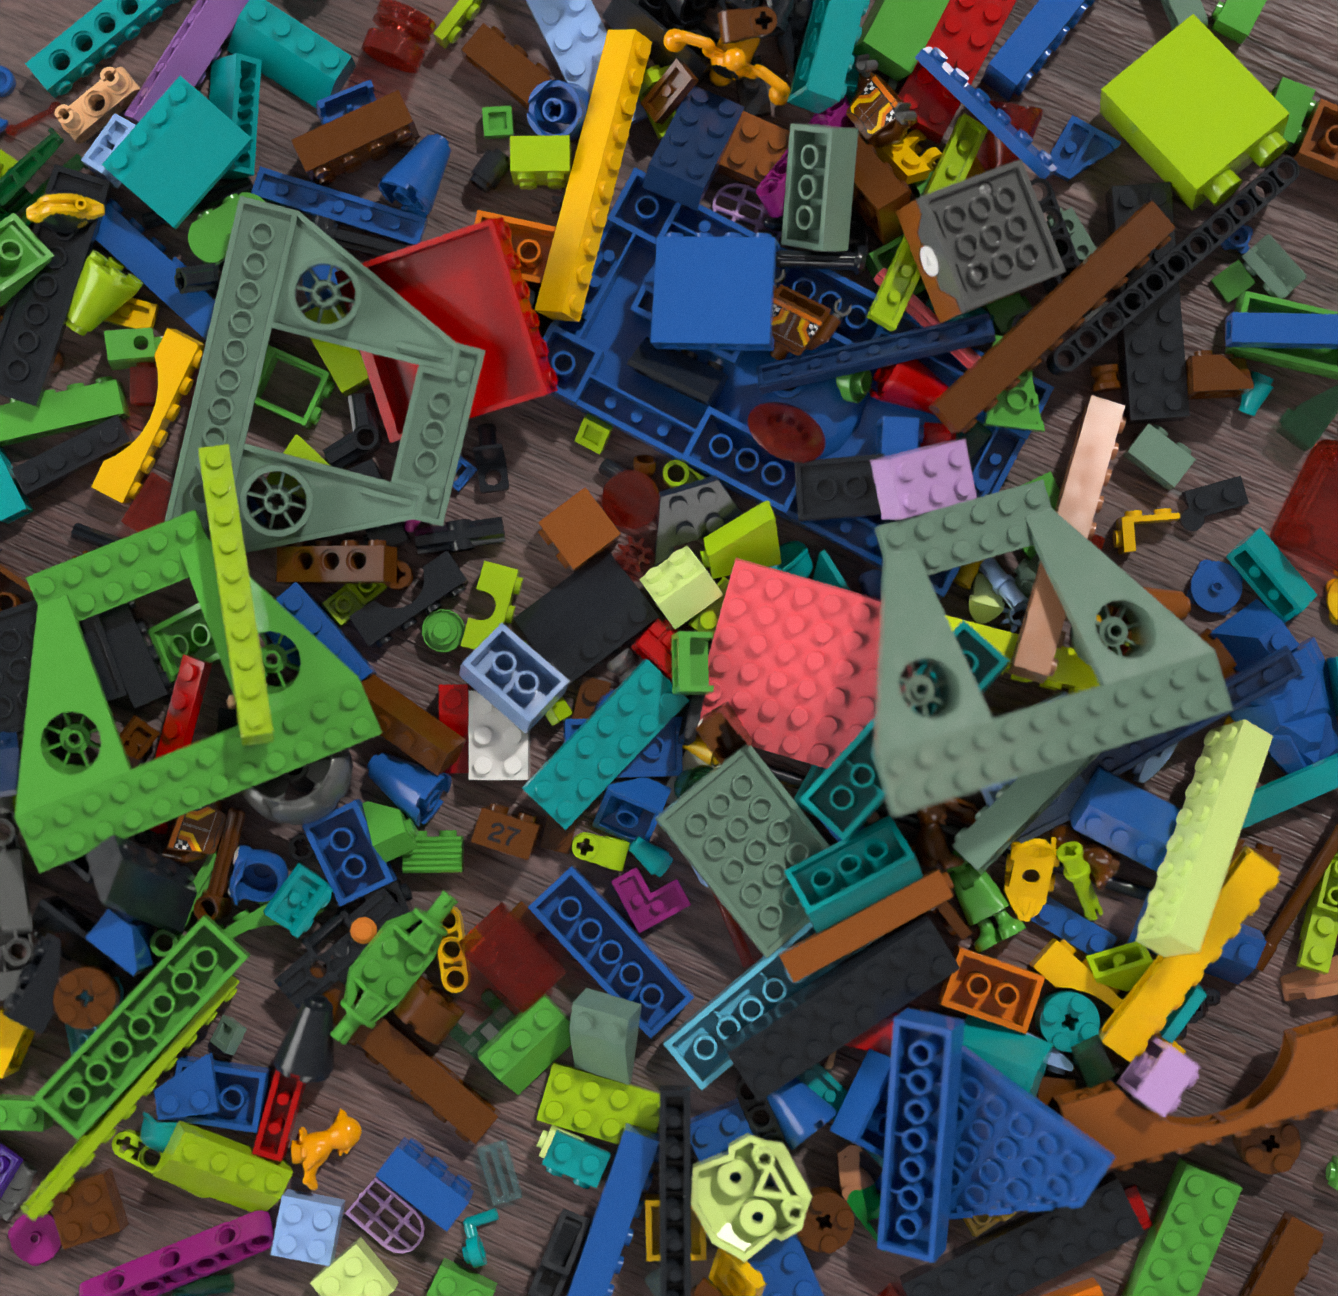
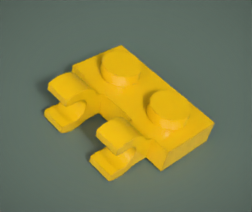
(904, 158)

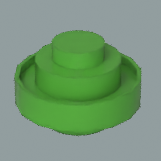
(854, 386)
(443, 630)

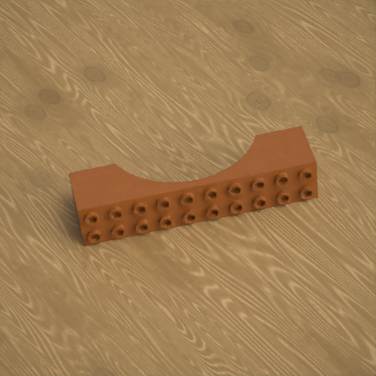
(1298, 1083)

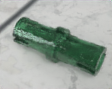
(207, 1286)

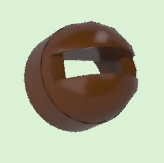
(645, 464)

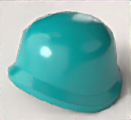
(795, 559)
(154, 1133)

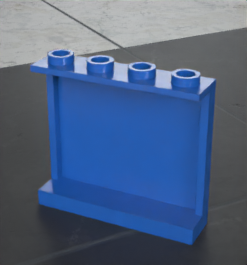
(714, 292)

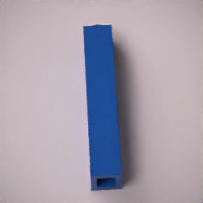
(1281, 330)

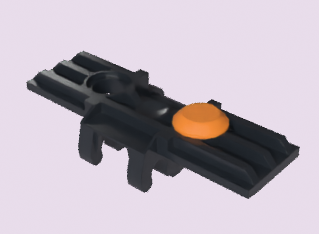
(364, 923)

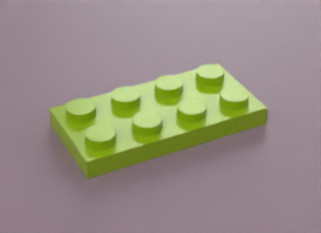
(596, 1104)

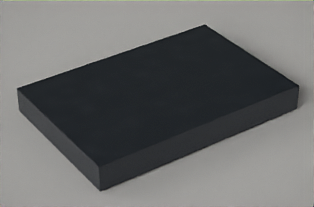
(836, 488)

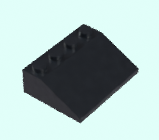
(586, 617)

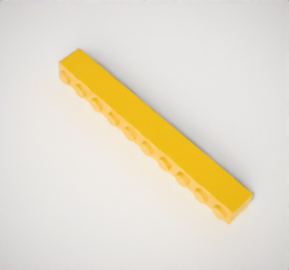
(593, 175)

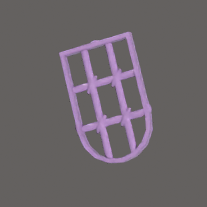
(741, 201)
(375, 1217)

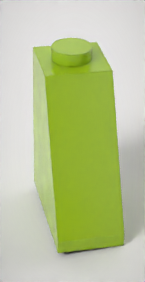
(747, 537)

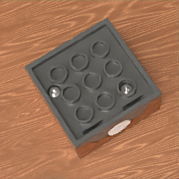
(980, 240)

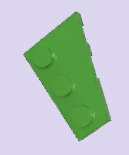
(1017, 407)

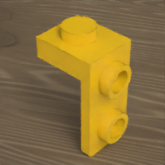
(1125, 534)

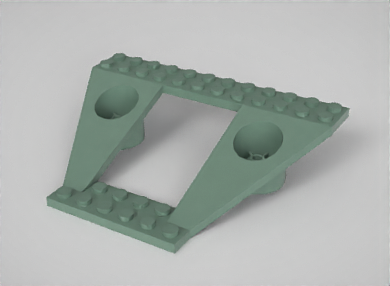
(256, 293)
(1156, 686)

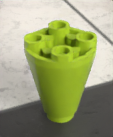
(100, 292)

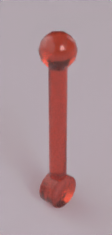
(12, 129)

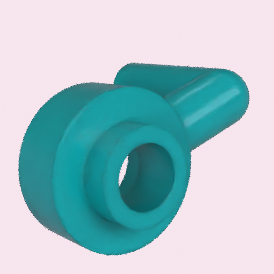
(474, 1250)

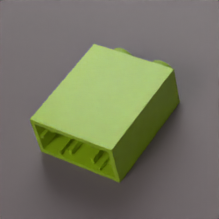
(1195, 114)

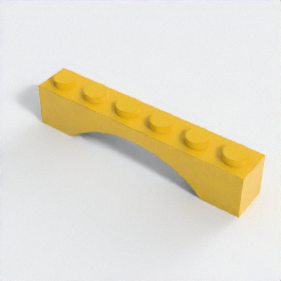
(176, 362)
(1065, 970)

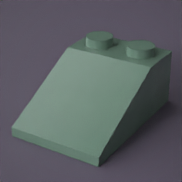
(604, 1034)

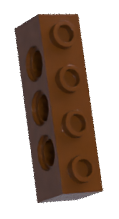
(379, 566)

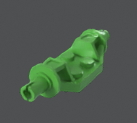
(391, 965)

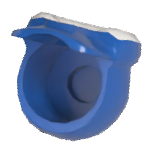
(256, 874)

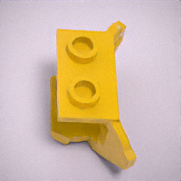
(1029, 897)

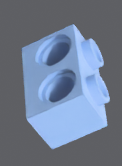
(104, 145)

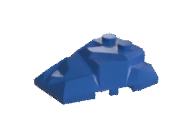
(1298, 713)

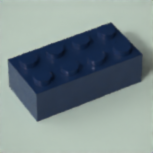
(692, 147)

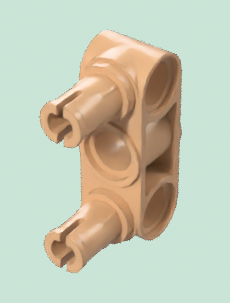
(81, 118)

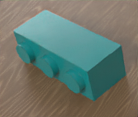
(1271, 575)

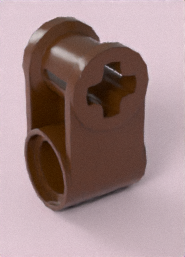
(740, 24)

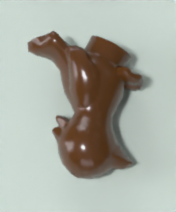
(931, 840)
(1100, 858)

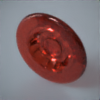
(786, 431)

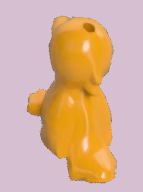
(315, 1147)

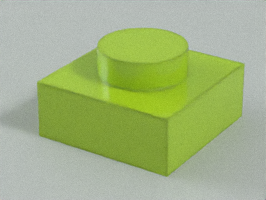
(593, 433)

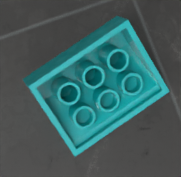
(177, 152)

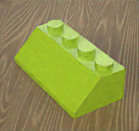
(222, 1169)

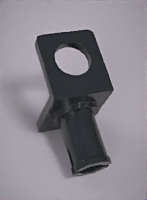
(490, 458)

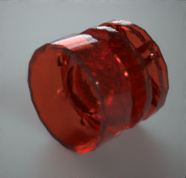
(399, 33)

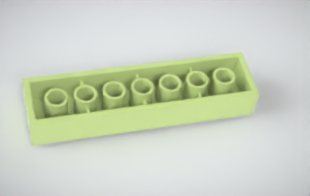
(1204, 839)

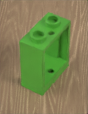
(323, 390)

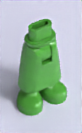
(980, 900)

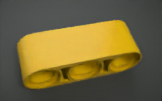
(457, 963)

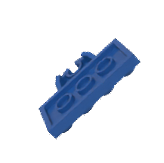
(657, 759)

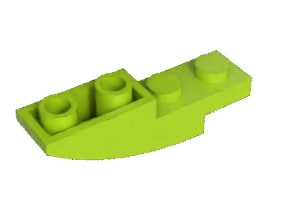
(1321, 923)

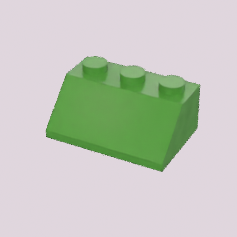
(527, 1044)

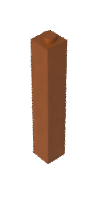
(866, 924)

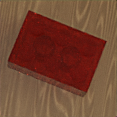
(512, 957)

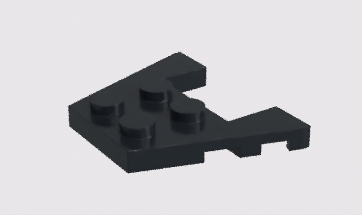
(691, 514)

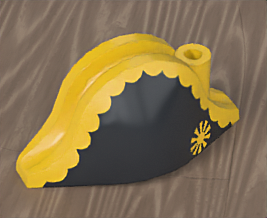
(64, 211)

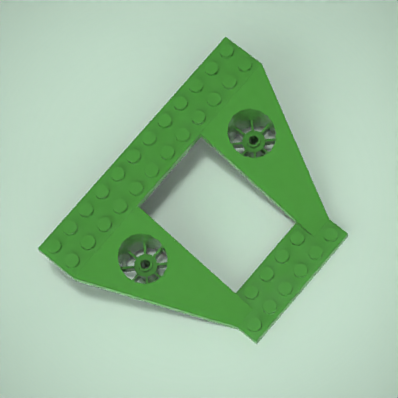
(75, 807)

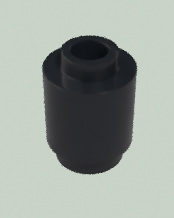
(490, 170)

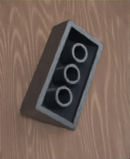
(653, 20)
(142, 883)

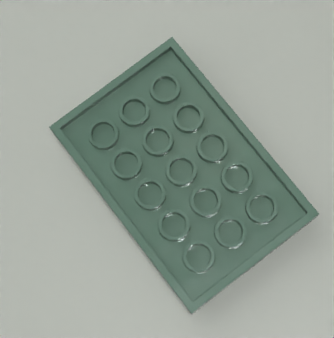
(740, 839)

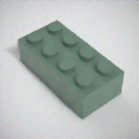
(819, 187)

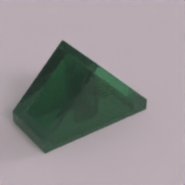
(1092, 1061)

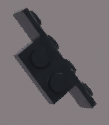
(791, 43)

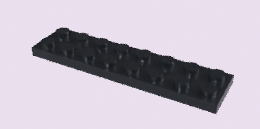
(39, 311)

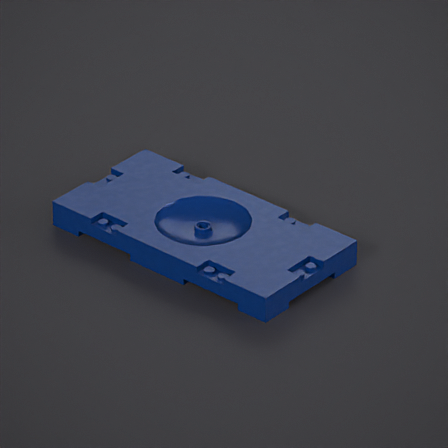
(716, 441)

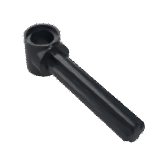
(354, 240)

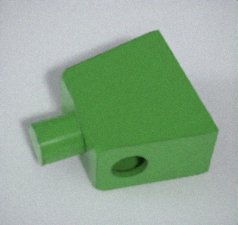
(123, 345)

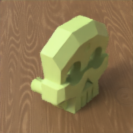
(728, 1206)

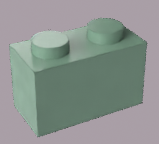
(1159, 456)

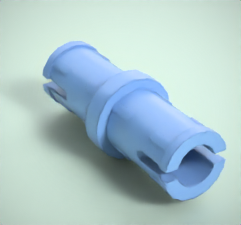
(1003, 584)

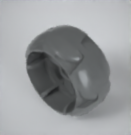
(328, 777)

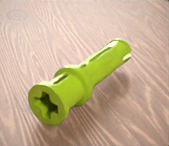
(1077, 872)

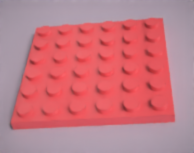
(795, 662)

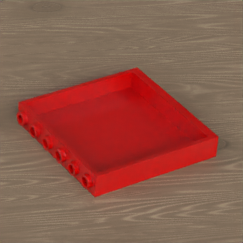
(477, 297)

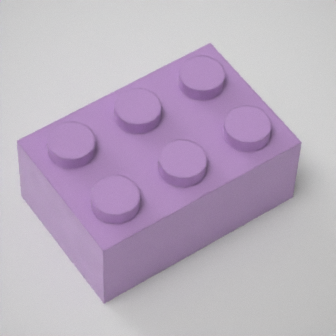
(923, 479)
(1159, 1076)

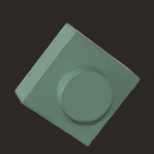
(228, 1035)

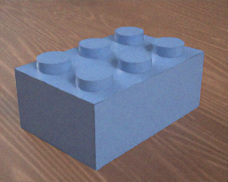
(513, 678)

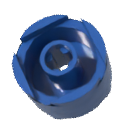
(558, 109)

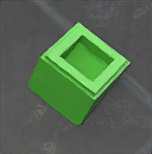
(1233, 281)

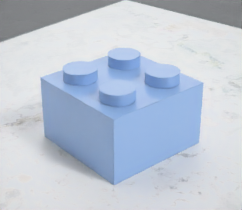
(308, 1227)

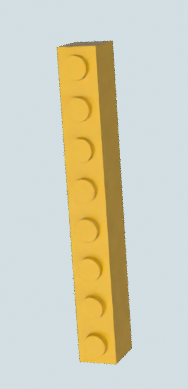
(1170, 977)

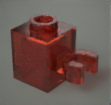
(143, 384)

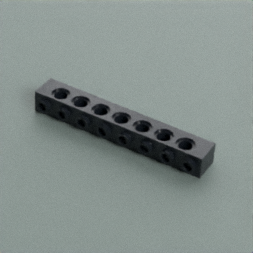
(675, 1191)

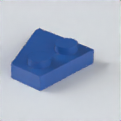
(1080, 148)
(189, 1091)

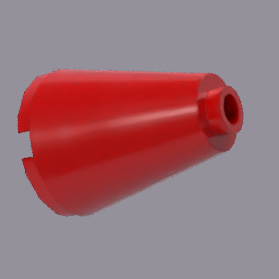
(908, 385)

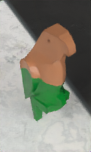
(858, 1186)

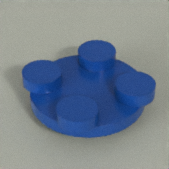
(1215, 587)

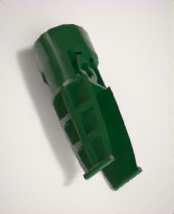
(13, 194)

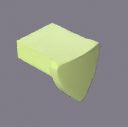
(983, 602)

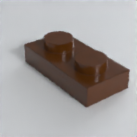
(669, 91)

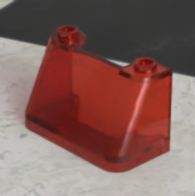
(1310, 514)

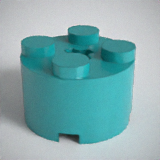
(1053, 1011)

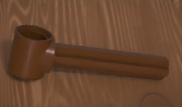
(222, 869)

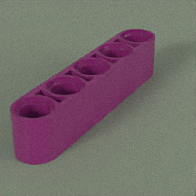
(772, 188)

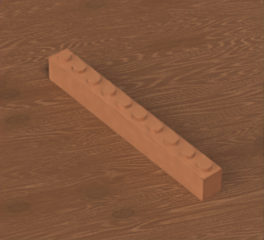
(1077, 504)

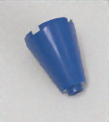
(418, 176)
(409, 785)
(799, 1111)

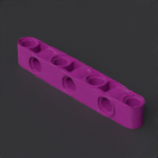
(186, 1259)

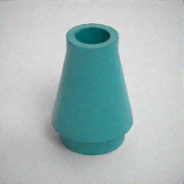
(1253, 399)
(653, 858)

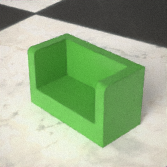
(690, 663)

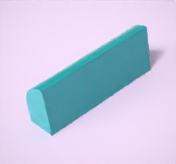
(236, 94)

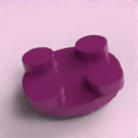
(35, 1240)

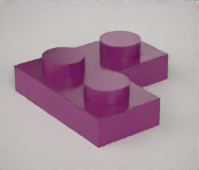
(648, 907)

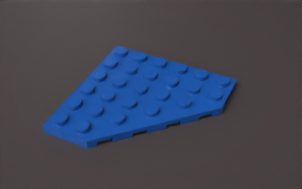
(1015, 1149)

